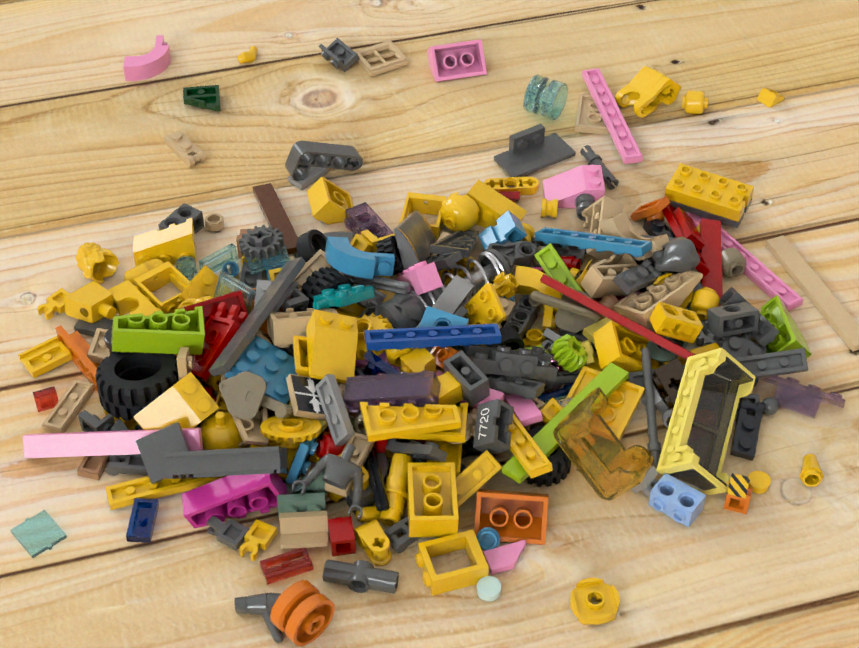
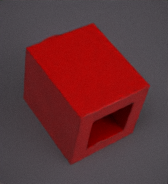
(341, 536)

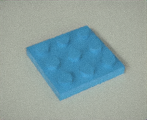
(268, 362)

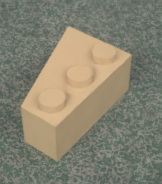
(284, 325)

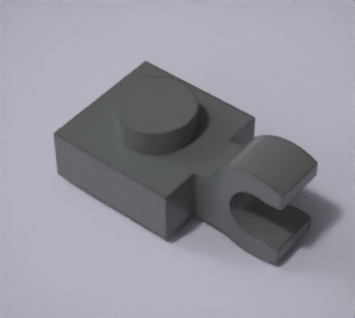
(227, 533)

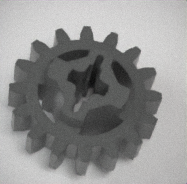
(261, 242)

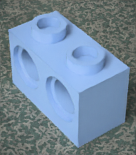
(677, 500)

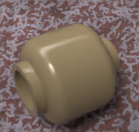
(732, 262)

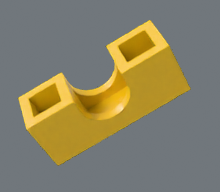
(130, 299)
(422, 360)

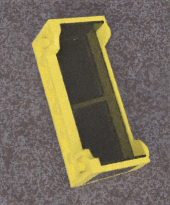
(704, 420)

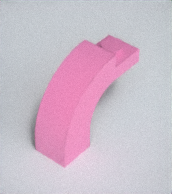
(150, 64)

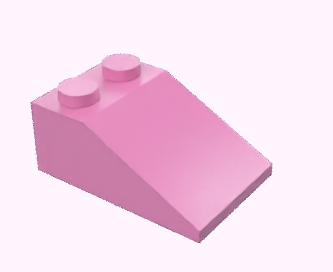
(574, 182)

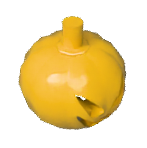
(220, 432)

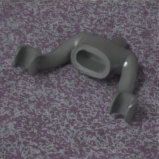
(338, 474)

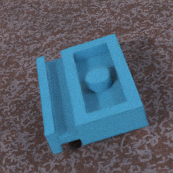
(301, 463)

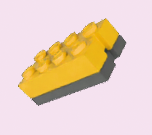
(709, 195)

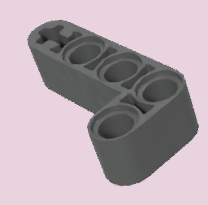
(324, 155)

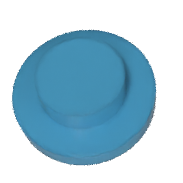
(488, 538)

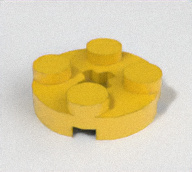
(594, 613)

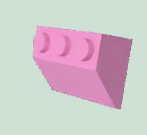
(457, 60)

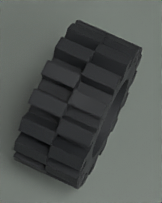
(390, 246)

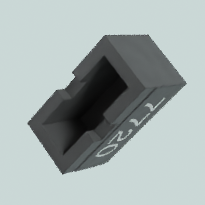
(492, 426)

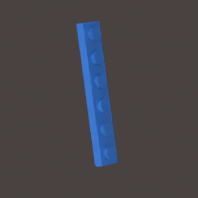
(432, 337)

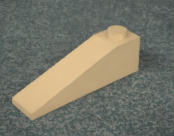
(672, 292)

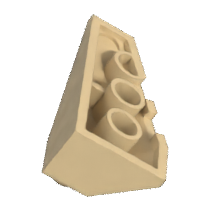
(250, 429)

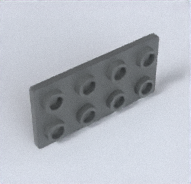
(532, 151)

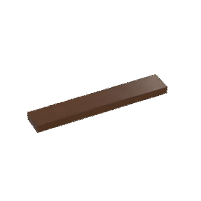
(276, 215)

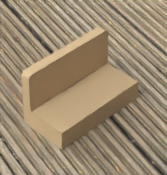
(303, 529)

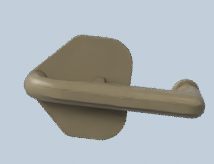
(570, 314)
(246, 393)

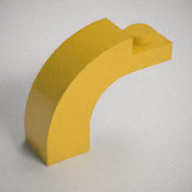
(529, 281)

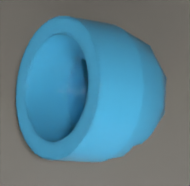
(233, 268)

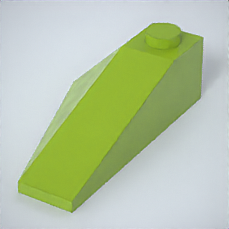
(789, 334)

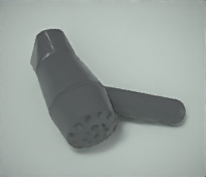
(260, 605)

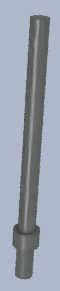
(653, 446)

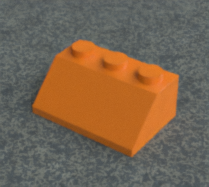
(513, 515)

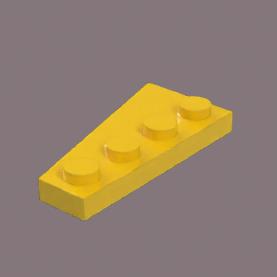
(392, 422)

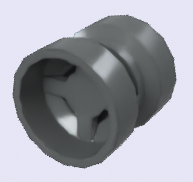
(582, 202)

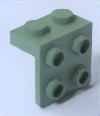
(298, 503)

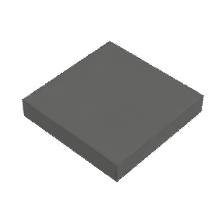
(154, 447)

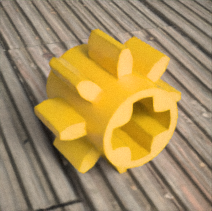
(505, 285)

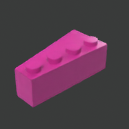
(232, 497)

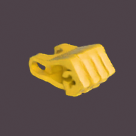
(648, 91)

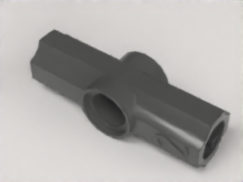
(360, 576)

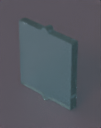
(38, 533)

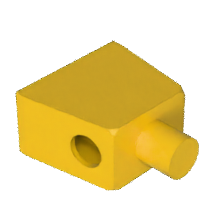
(90, 303)

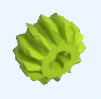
(569, 353)

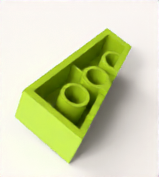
(159, 332)

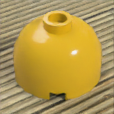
(459, 212)

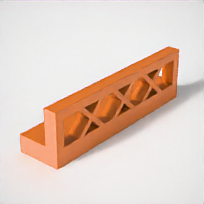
(79, 349)

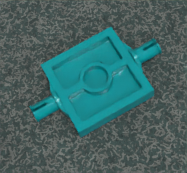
(342, 296)

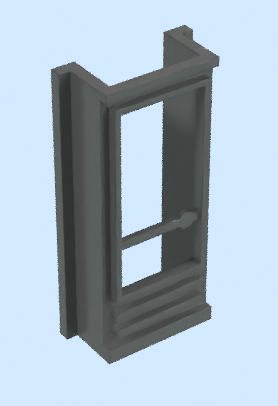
(226, 462)

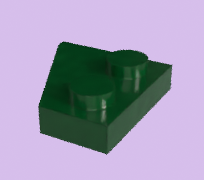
(203, 97)

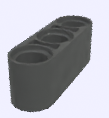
(522, 316)

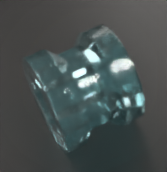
(187, 266)

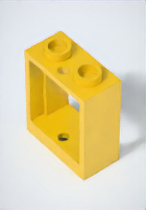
(415, 202)
(164, 274)
(455, 579)

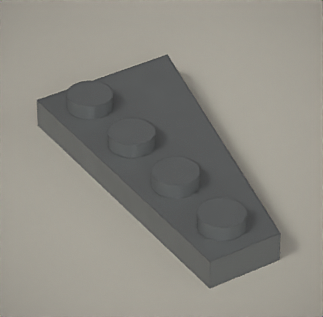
(456, 241)

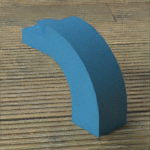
(356, 262)

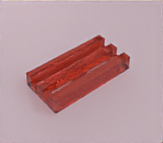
(287, 568)

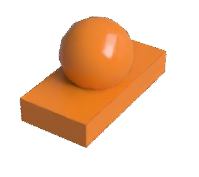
(651, 210)

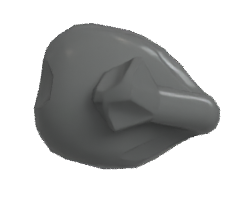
(677, 256)

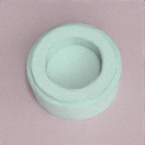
(488, 588)

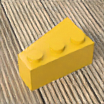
(492, 205)
(166, 244)

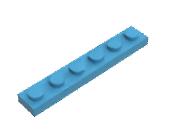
(595, 241)

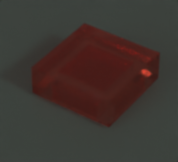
(45, 398)

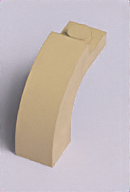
(620, 226)

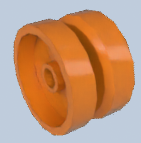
(302, 612)

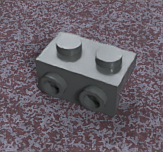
(339, 54)

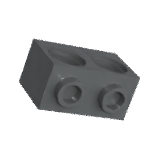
(181, 214)

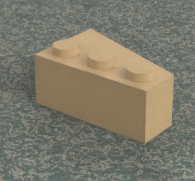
(594, 214)
(600, 276)

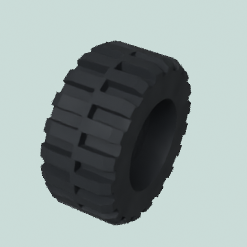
(134, 381)

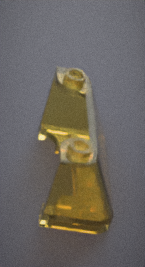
(598, 451)

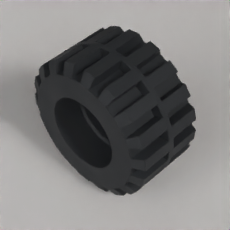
(323, 279)
(560, 464)

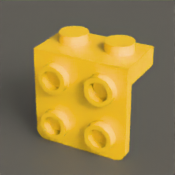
(485, 307)

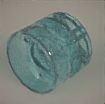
(545, 97)

